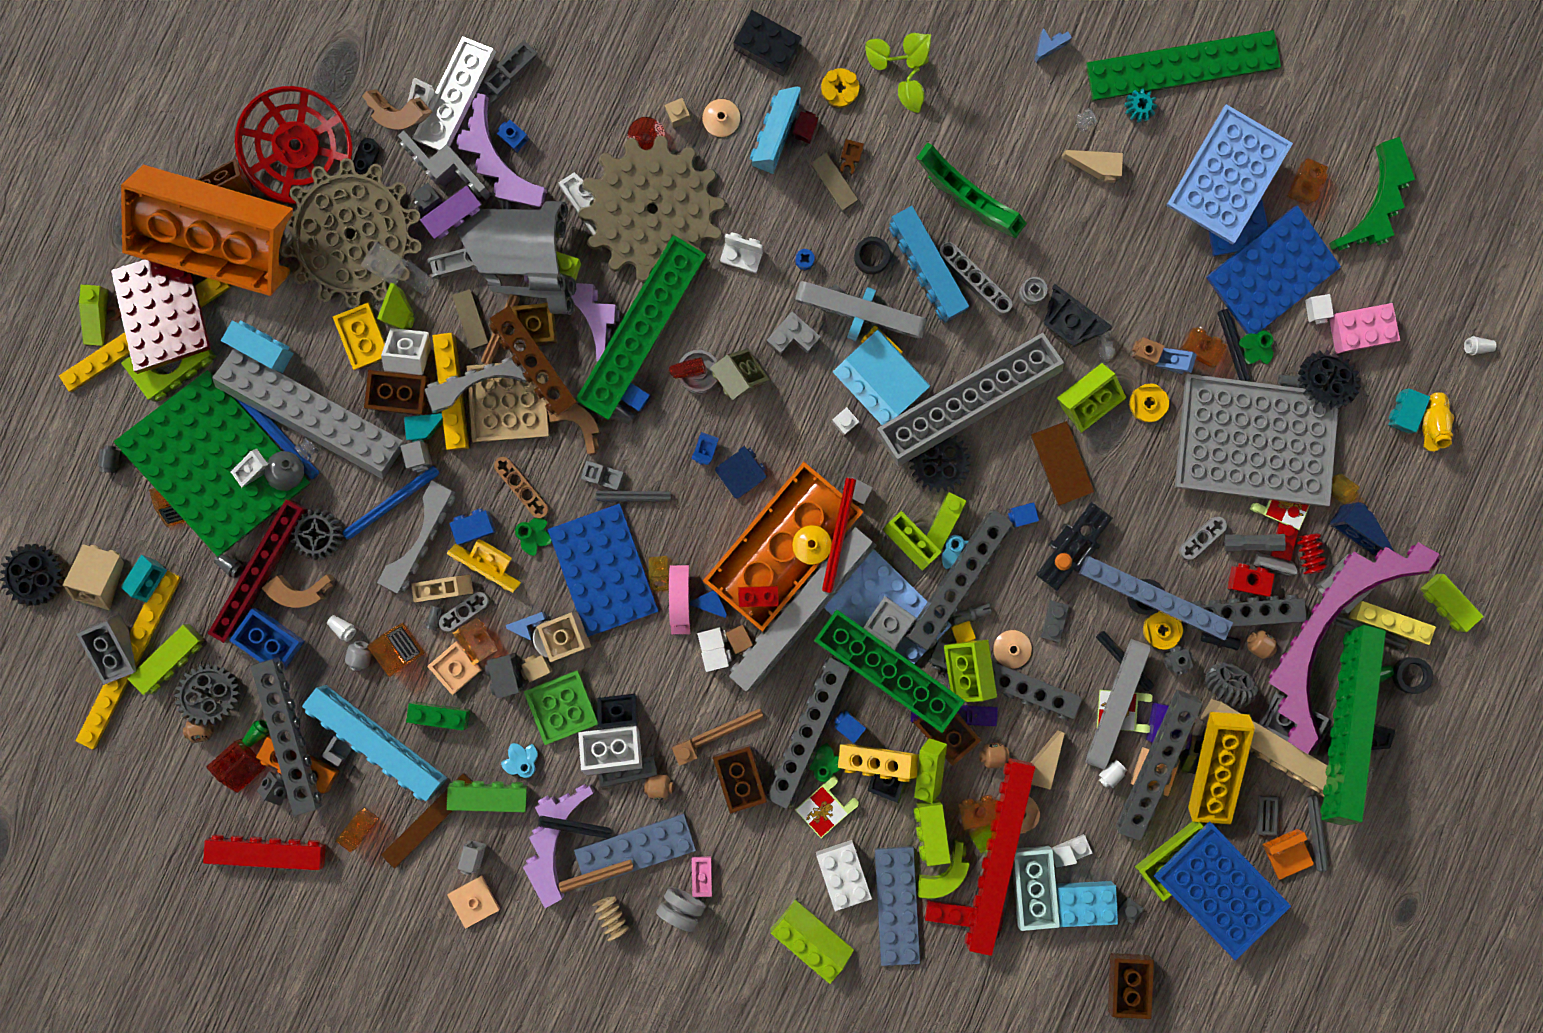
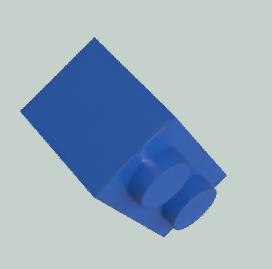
(472, 527)
(849, 726)

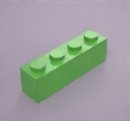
(487, 796)

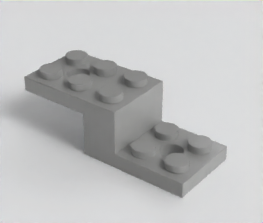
(443, 166)

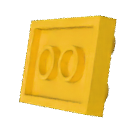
(360, 336)

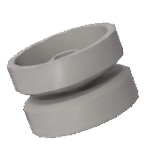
(705, 382)
(680, 909)

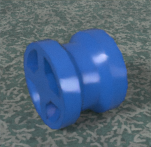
(804, 263)

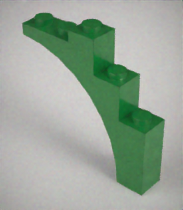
(1394, 175)
(968, 195)

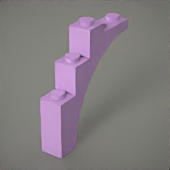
(489, 164)
(598, 315)
(542, 869)

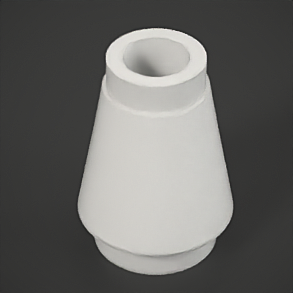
(1479, 345)
(342, 629)

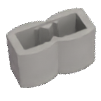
(471, 857)

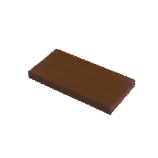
(1062, 463)

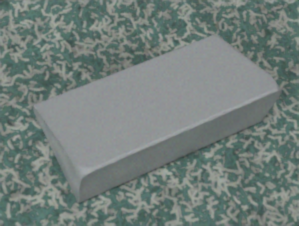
(1275, 564)

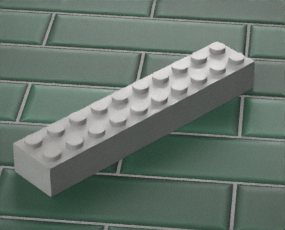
(970, 399)
(308, 413)
(799, 614)

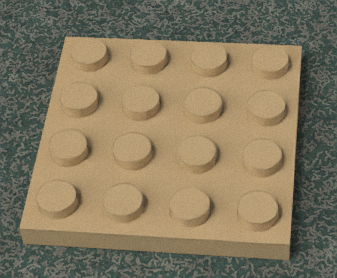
(506, 409)

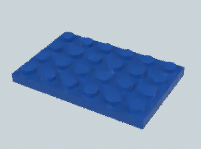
(1273, 271)
(603, 570)
(1222, 890)

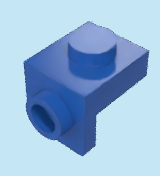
(705, 449)

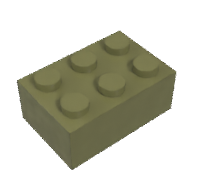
(739, 373)

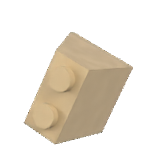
(94, 576)

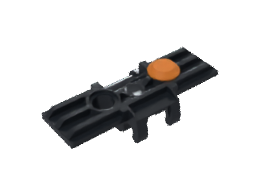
(1067, 544)

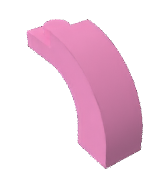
(679, 599)

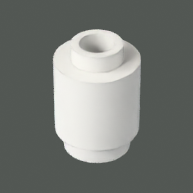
(1112, 774)

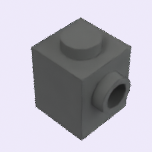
(427, 198)

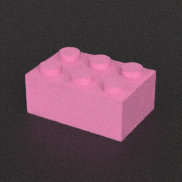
(1364, 328)

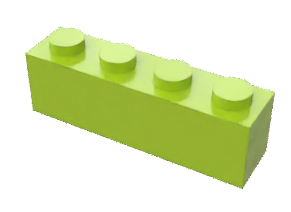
(166, 659)

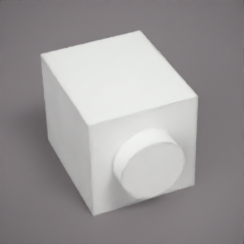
(1319, 309)
(845, 421)

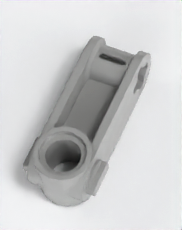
(451, 263)

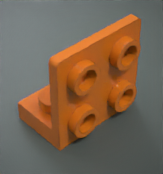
(1288, 853)

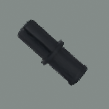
(1229, 642)

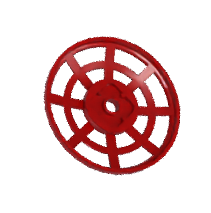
(282, 140)

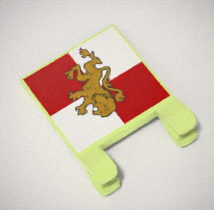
(1279, 511)
(1130, 720)
(823, 809)

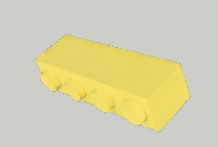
(1393, 622)

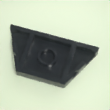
(1072, 319)

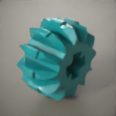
(1142, 98)

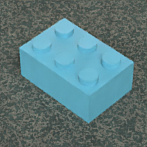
(257, 345)
(1087, 903)

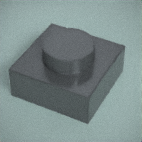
(1129, 910)

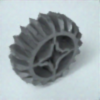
(315, 542)
(1231, 684)

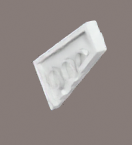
(578, 196)

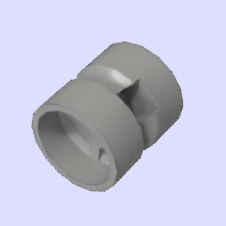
(1033, 291)

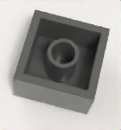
(504, 675)

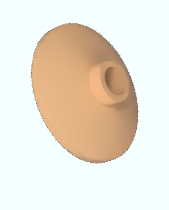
(725, 126)
(1005, 642)

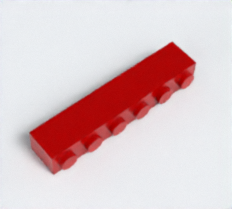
(264, 853)

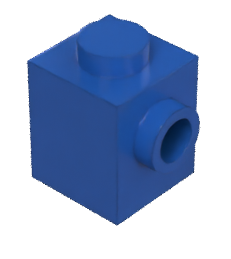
(512, 135)

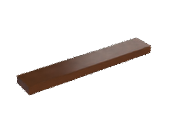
(419, 828)

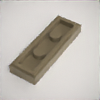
(834, 182)
(470, 319)

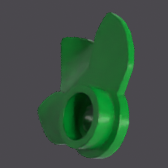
(1255, 349)
(536, 535)
(825, 760)

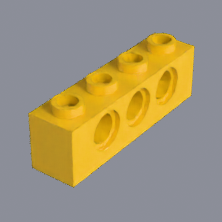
(906, 762)

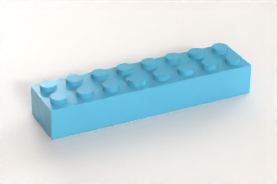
(374, 742)

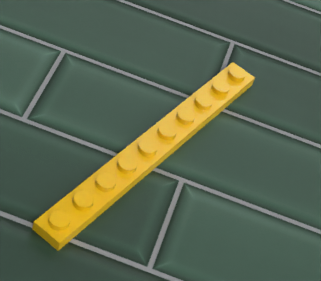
(118, 348)
(139, 636)

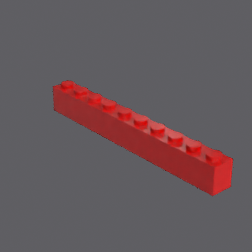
(1000, 856)

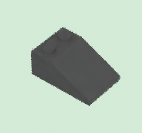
(109, 648)
(1282, 725)

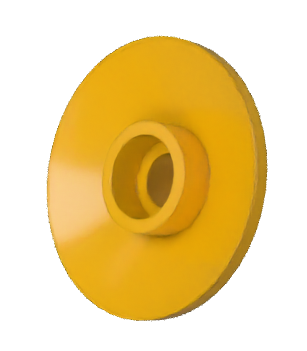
(816, 554)

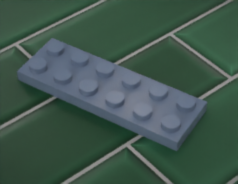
(642, 846)
(897, 906)

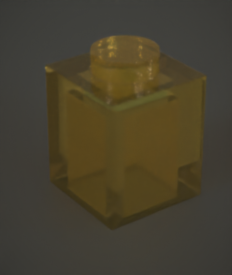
(1343, 489)

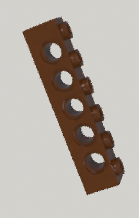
(508, 318)

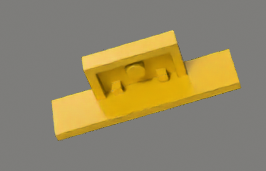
(488, 562)

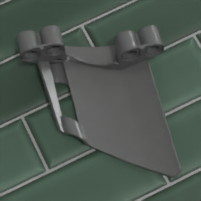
(521, 245)

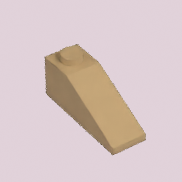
(1098, 164)
(442, 588)
(1047, 761)

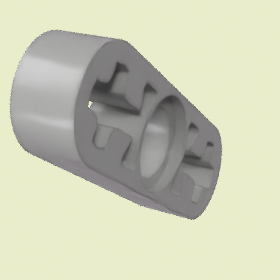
(1209, 524)
(472, 599)

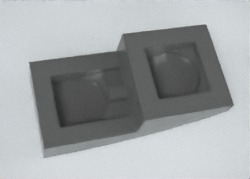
(603, 475)

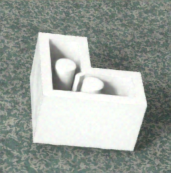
(713, 649)

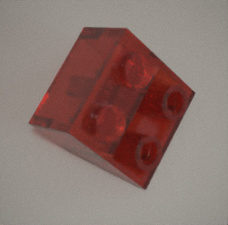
(236, 766)

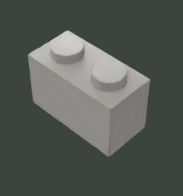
(416, 456)

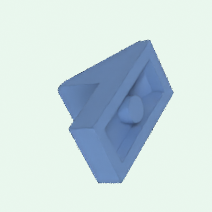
(1047, 47)
(1176, 360)
(522, 626)

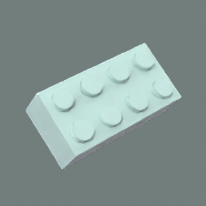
(1035, 888)

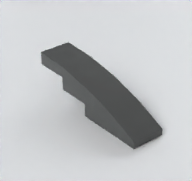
(507, 72)

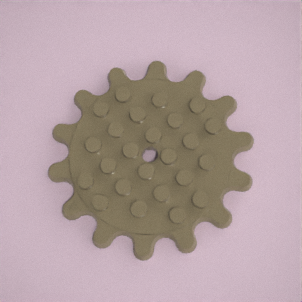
(642, 180)
(322, 226)

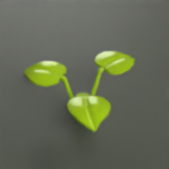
(917, 50)

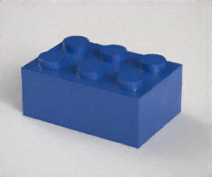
(266, 638)

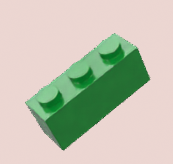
(438, 715)

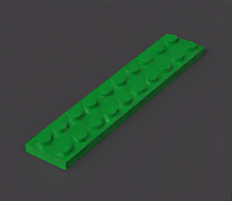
(1183, 65)
(640, 327)

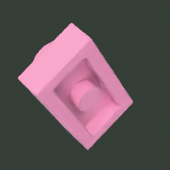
(701, 877)

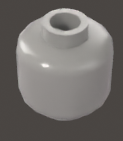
(358, 655)

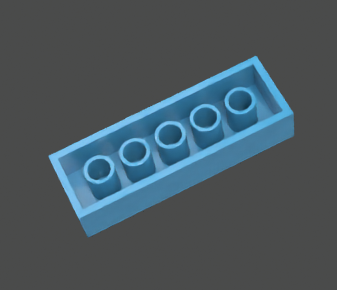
(928, 264)

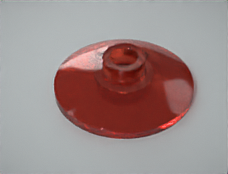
(644, 126)

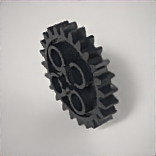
(1344, 381)
(938, 479)
(26, 559)

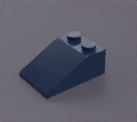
(1361, 527)

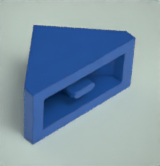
(710, 602)

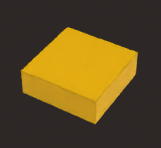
(963, 632)

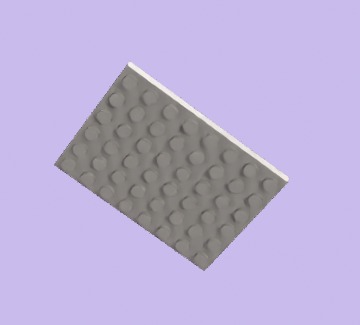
(1255, 441)

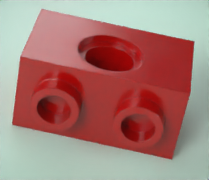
(1239, 580)
(758, 596)

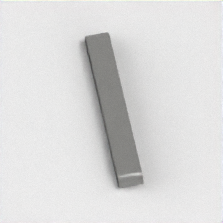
(856, 307)
(1118, 704)

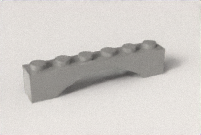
(444, 395)
(435, 501)

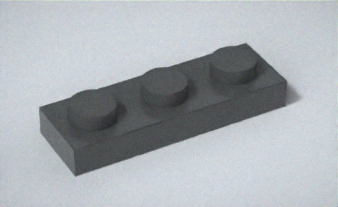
(620, 777)

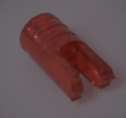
(688, 368)

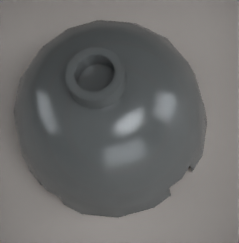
(284, 471)

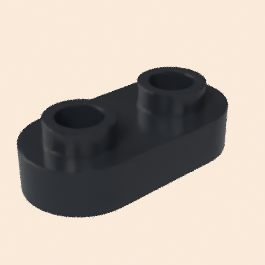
(366, 156)

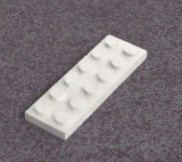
(455, 93)

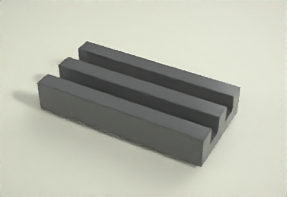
(1259, 830)

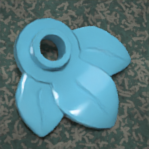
(951, 554)
(518, 758)

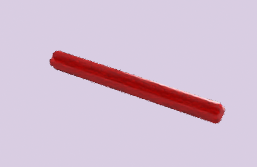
(839, 534)

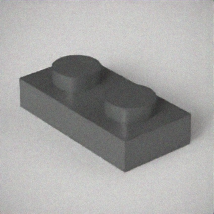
(1054, 621)

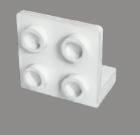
(741, 252)

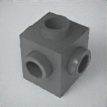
(1172, 657)
(273, 788)

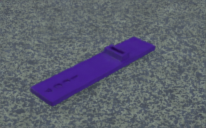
(985, 715)

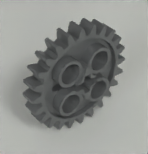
(216, 680)

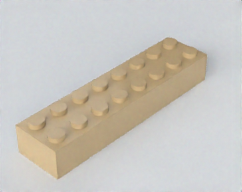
(1280, 752)

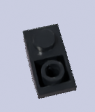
(1191, 756)

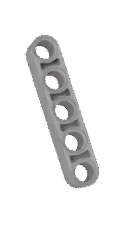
(977, 288)

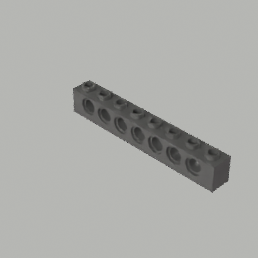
(959, 568)
(1070, 701)
(819, 727)
(1164, 738)
(282, 746)

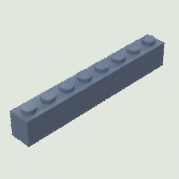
(1155, 598)

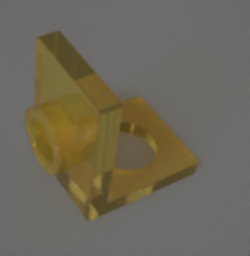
(658, 572)

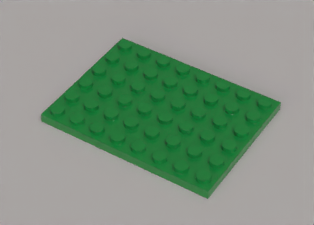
(189, 456)

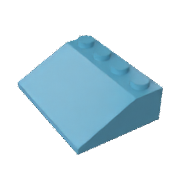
(776, 130)
(881, 378)

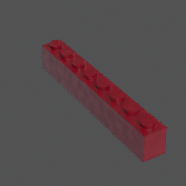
(257, 571)

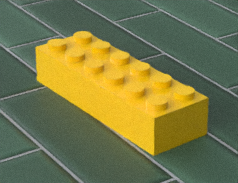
(1221, 767)

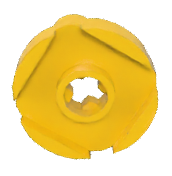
(847, 79)
(1156, 411)
(1154, 638)

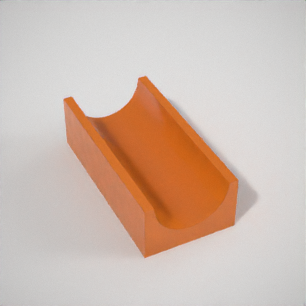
(203, 229)
(765, 548)

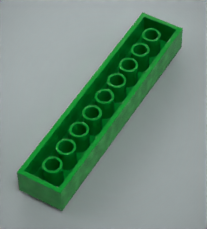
(1353, 726)

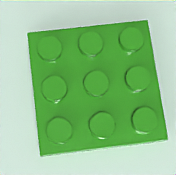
(561, 707)

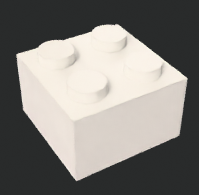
(406, 351)

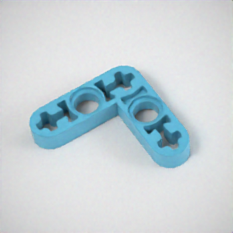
(857, 322)

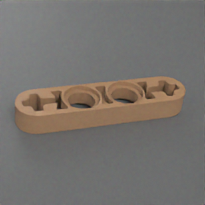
(519, 489)

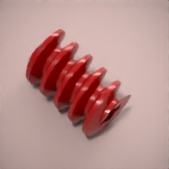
(1312, 553)

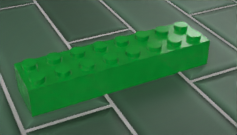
(889, 671)

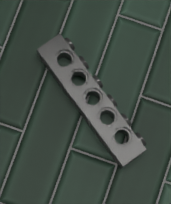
(1294, 613)

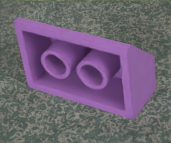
(451, 213)

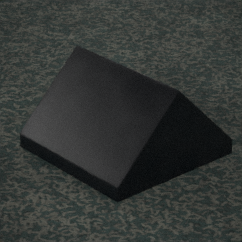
(617, 711)
(886, 788)

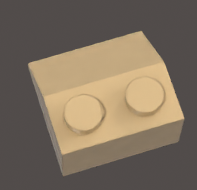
(563, 636)

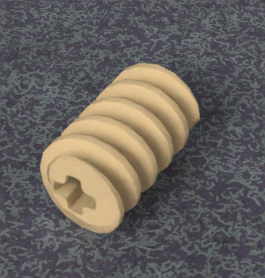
(611, 917)

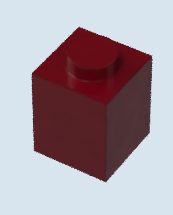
(805, 126)

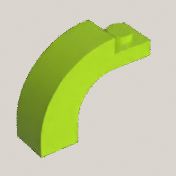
(948, 881)

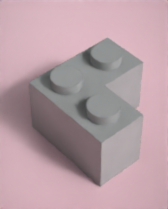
(793, 330)

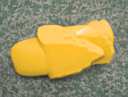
(1437, 423)

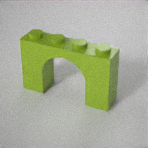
(157, 385)

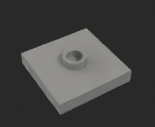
(890, 622)

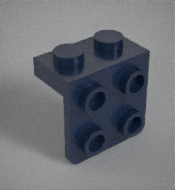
(741, 472)

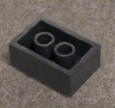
(767, 43)

